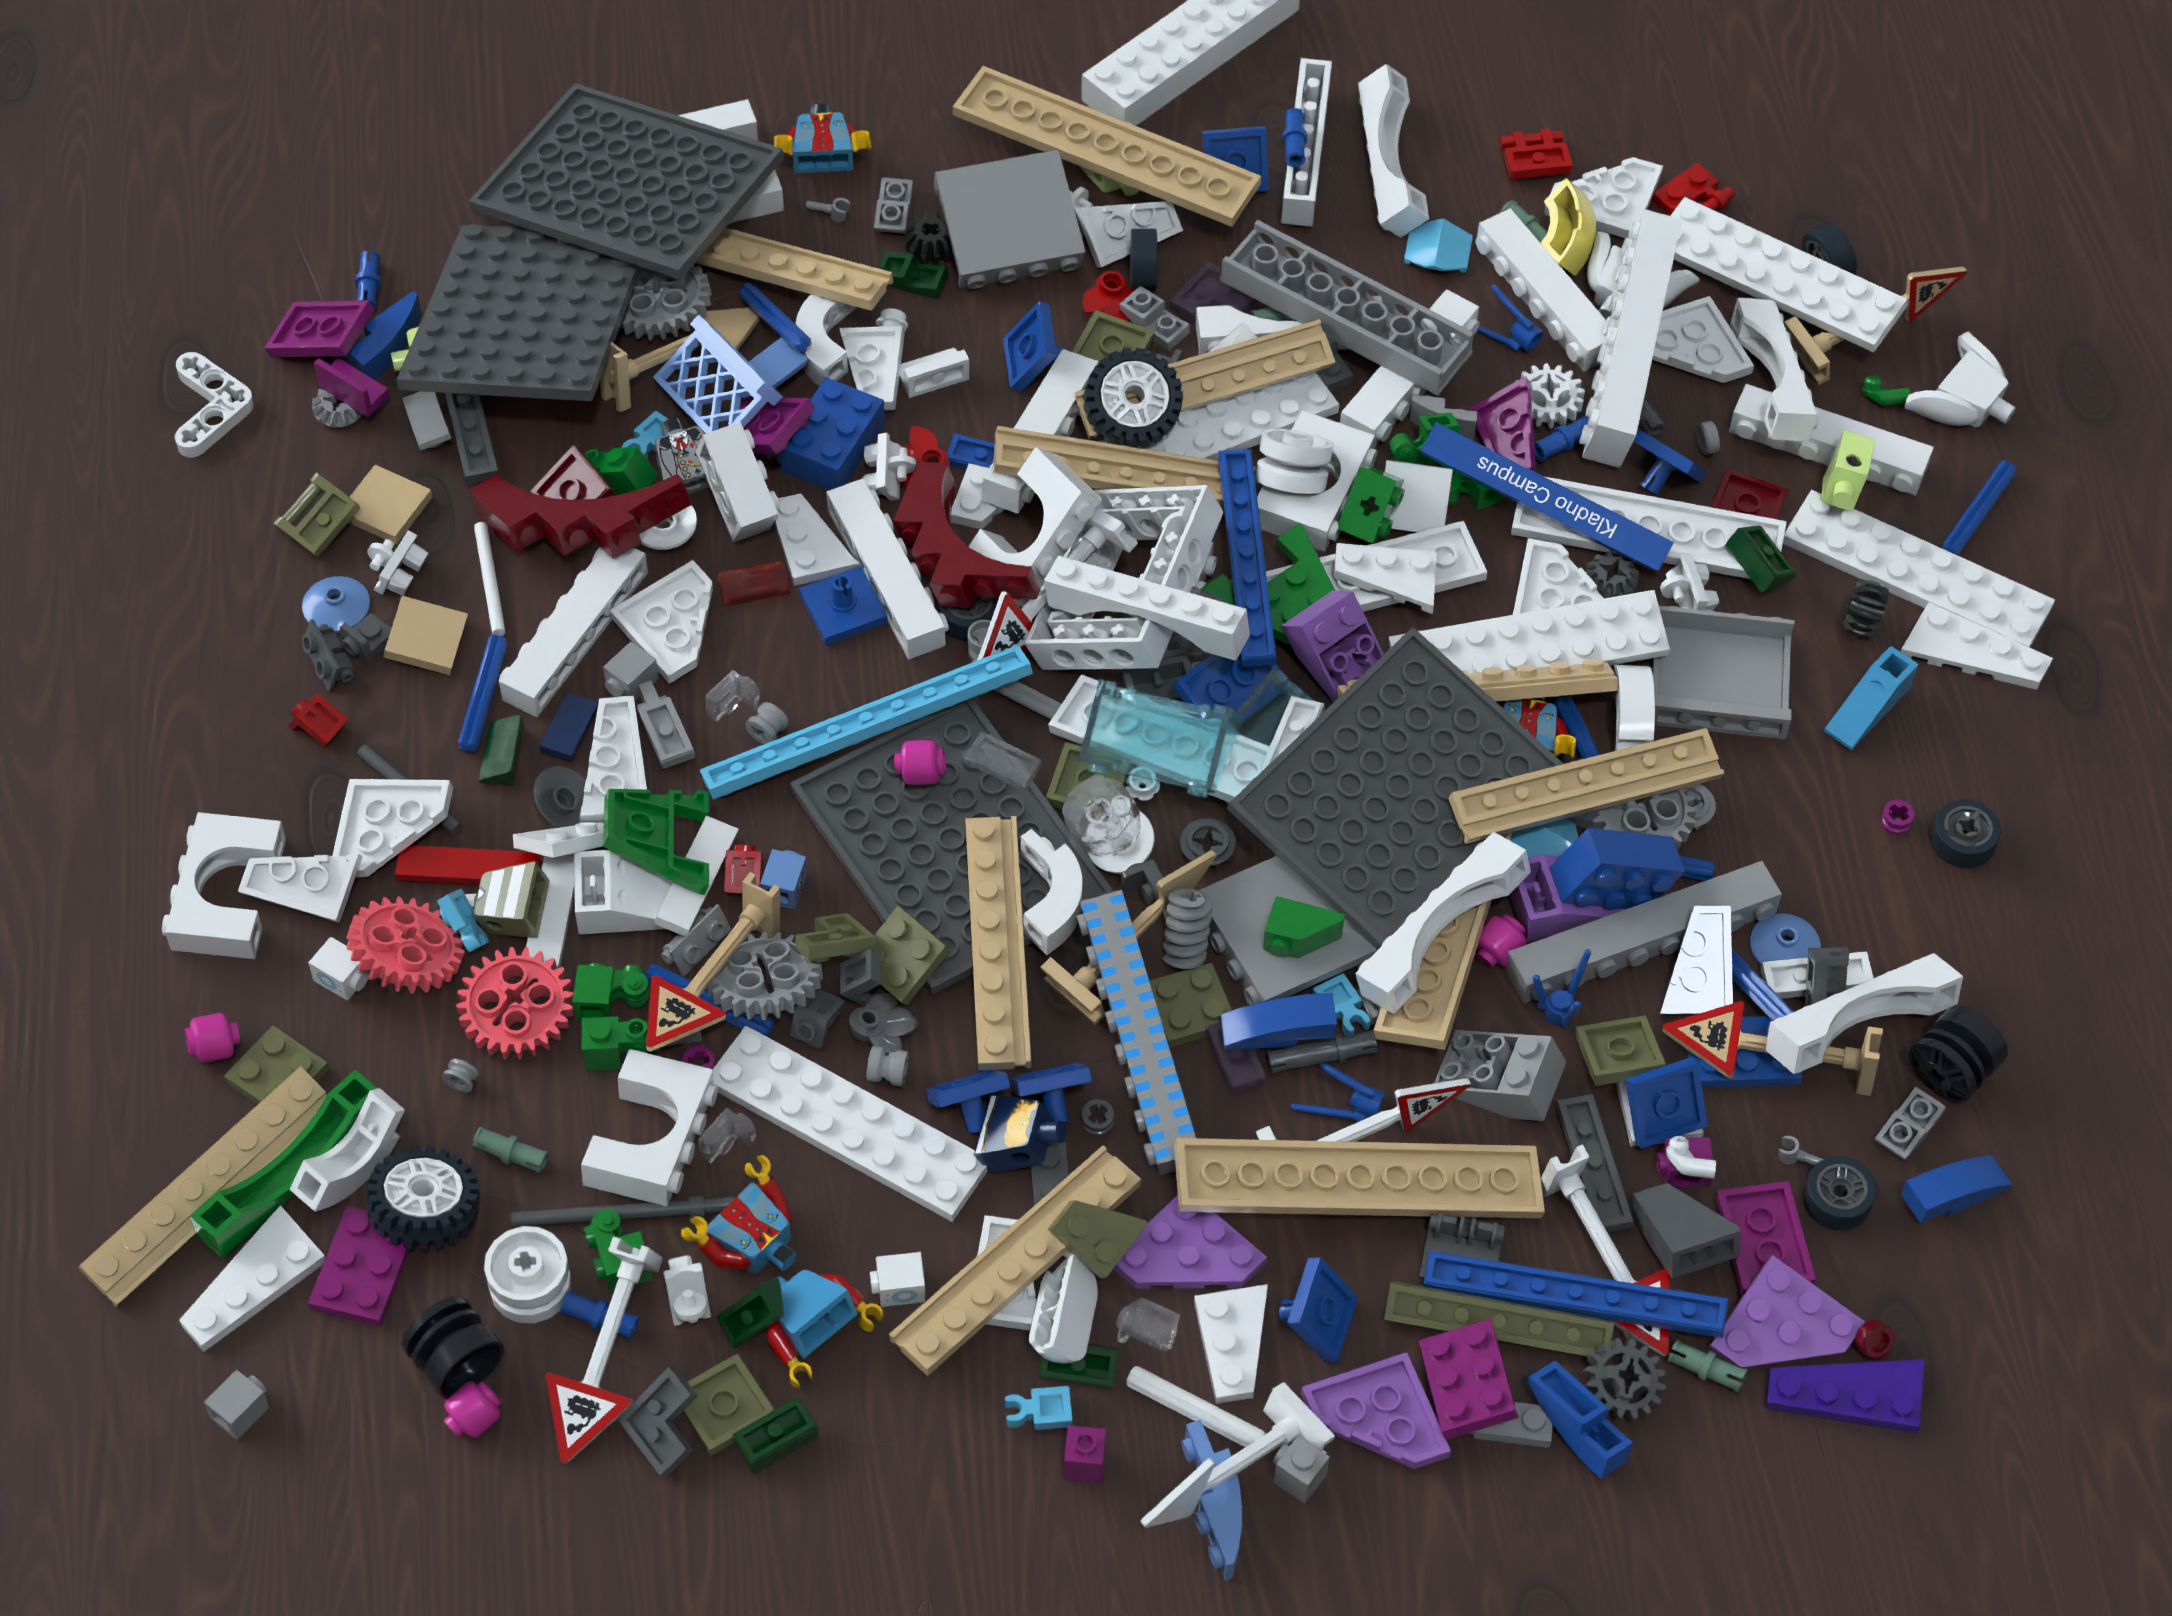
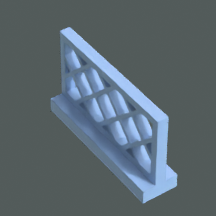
(728, 359)

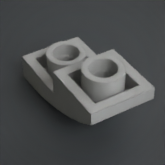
(893, 205)
(1149, 311)
(1432, 405)
(426, 419)
(1910, 1123)

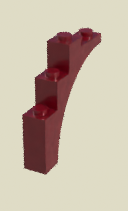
(569, 523)
(955, 568)

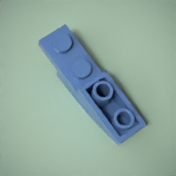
(1218, 1507)

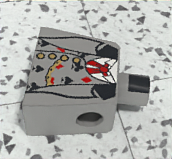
(677, 455)

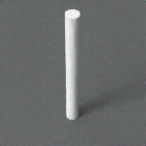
(489, 579)

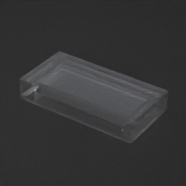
(1002, 761)

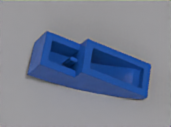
(385, 335)
(1280, 1022)
(1954, 1187)
(1580, 1419)

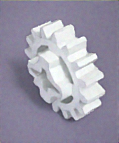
(1554, 395)

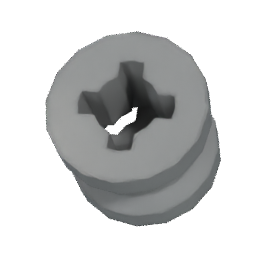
(767, 723)

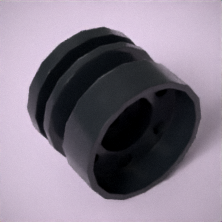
(1958, 1053)
(452, 1345)

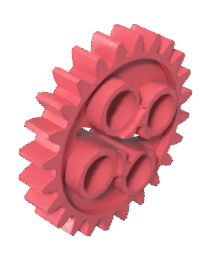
(404, 945)
(492, 986)

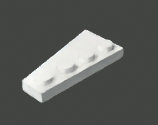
(1962, 643)
(614, 755)
(255, 1277)

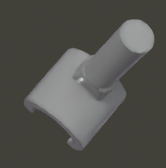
(836, 210)
(1796, 1154)

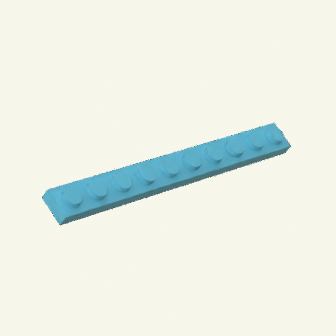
(865, 722)

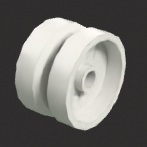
(1294, 461)
(527, 1274)

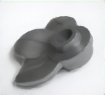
(885, 1020)

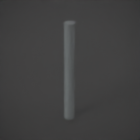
(390, 772)

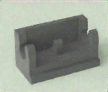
(1158, 680)
(1825, 973)

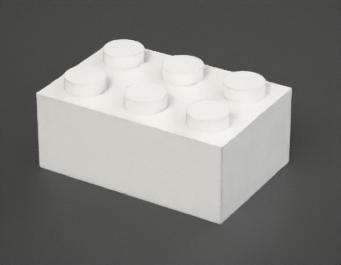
(737, 481)

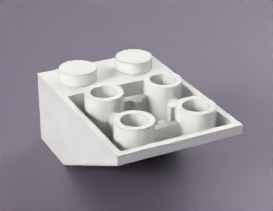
(616, 893)

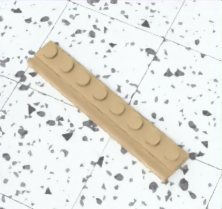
(797, 268)
(1243, 367)
(1107, 464)
(1533, 682)
(1586, 785)
(997, 944)
(165, 1221)
(1007, 1265)

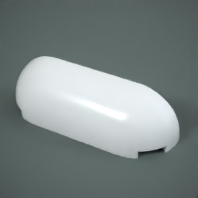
(1064, 1311)

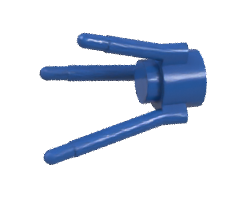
(1523, 332)
(1560, 1004)
(1364, 1099)

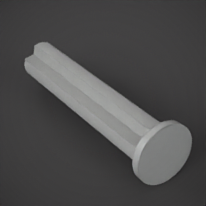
(1029, 698)

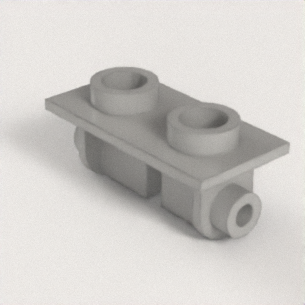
(704, 935)

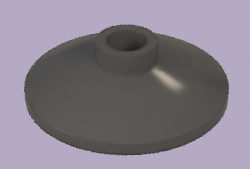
(559, 795)

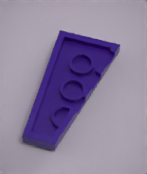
(1859, 1393)

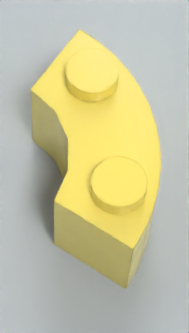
(1570, 227)

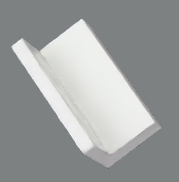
(934, 372)

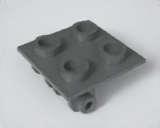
(1462, 1238)

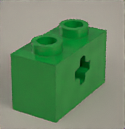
(1357, 513)

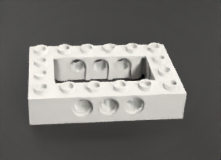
(1184, 525)

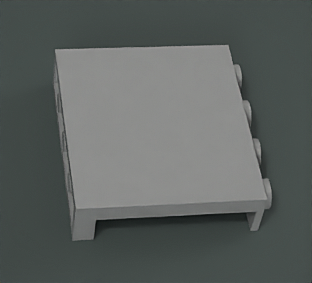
(1010, 219)
(1724, 673)
(1239, 924)

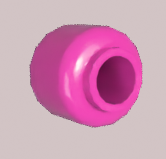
(920, 762)
(1498, 938)
(211, 1037)
(472, 1409)

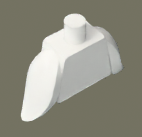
(1603, 270)
(1969, 390)

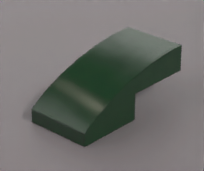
(912, 276)

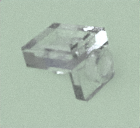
(727, 694)
(722, 1134)
(1148, 1324)

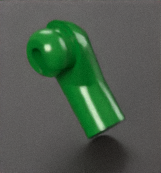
(1883, 396)

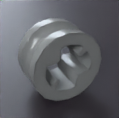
(460, 1075)

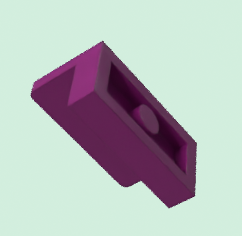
(351, 386)

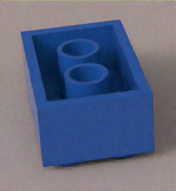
(834, 436)
(1616, 869)

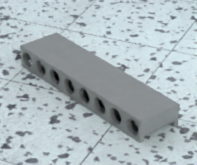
(1348, 312)

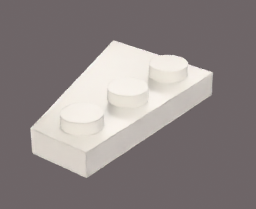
(1110, 227)
(808, 543)
(1703, 964)

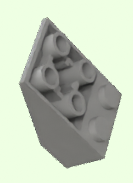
(1506, 1071)

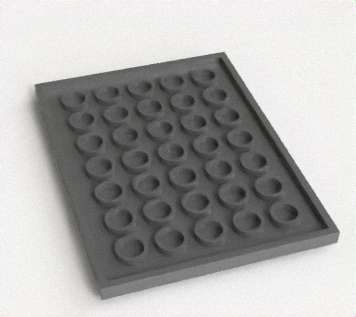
(627, 180)
(519, 317)
(1369, 782)
(910, 841)

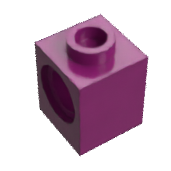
(1700, 1149)
(1084, 1454)

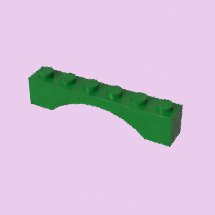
(243, 1207)

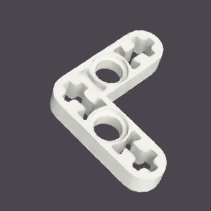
(219, 405)

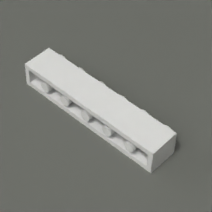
(1302, 181)
(1543, 287)
(1389, 395)
(1049, 412)
(1894, 461)
(885, 564)
(571, 630)

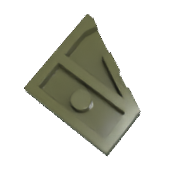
(1096, 1234)

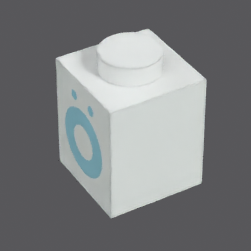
(335, 970)
(898, 1279)

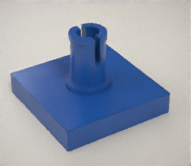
(1241, 148)
(1030, 346)
(1665, 463)
(843, 605)
(1050, 1085)
(969, 1093)
(1666, 1102)
(1320, 1310)

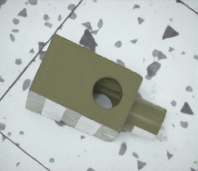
(511, 900)

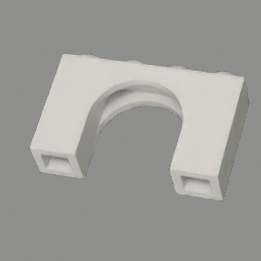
(739, 119)
(1066, 506)
(1322, 511)
(213, 845)
(653, 1169)

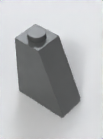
(1683, 1230)

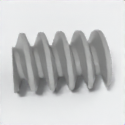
(1187, 928)

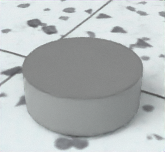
(1707, 438)

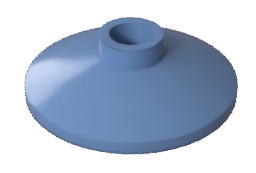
(349, 607)
(1767, 941)

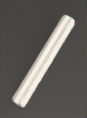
(1193, 1407)

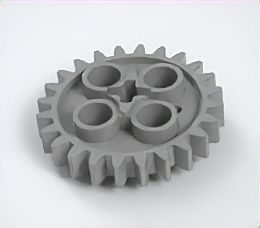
(665, 303)
(1647, 816)
(786, 970)

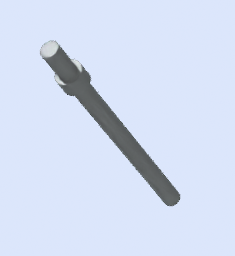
(694, 1207)

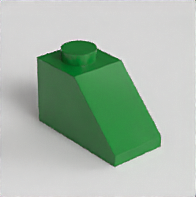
(1300, 928)

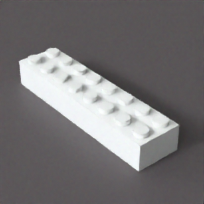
(1177, 54)
(1630, 338)

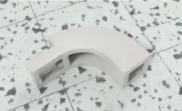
(824, 355)
(1634, 706)
(1055, 916)
(348, 1165)

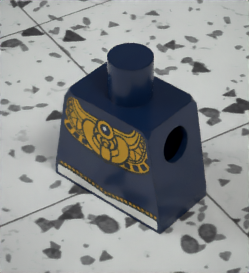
(1016, 1133)

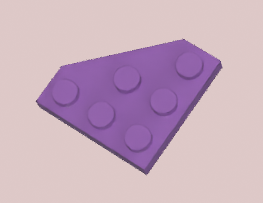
(1189, 1252)
(1784, 1321)
(1381, 1411)

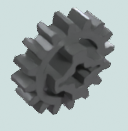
(1637, 1371)

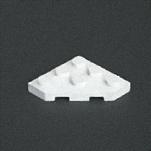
(1619, 193)
(1701, 342)
(1551, 579)
(669, 619)
(387, 817)

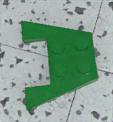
(1291, 589)
(643, 831)

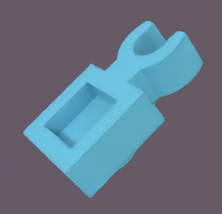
(647, 433)
(459, 914)
(1345, 1003)
(1047, 1408)

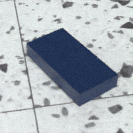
(569, 727)

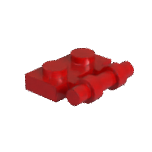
(1536, 154)
(1695, 185)

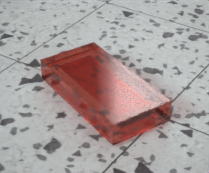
(753, 583)

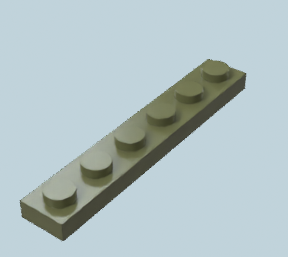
(1511, 1320)

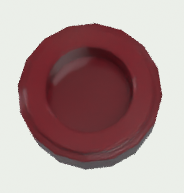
(1874, 1339)

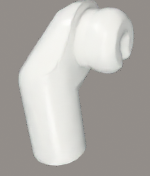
(1685, 1162)

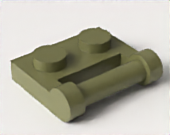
(322, 521)

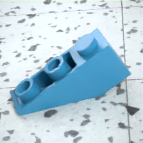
(1873, 697)

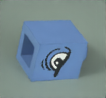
(789, 873)

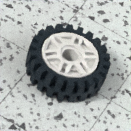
(1136, 374)
(422, 1198)

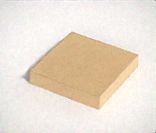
(388, 503)
(425, 635)

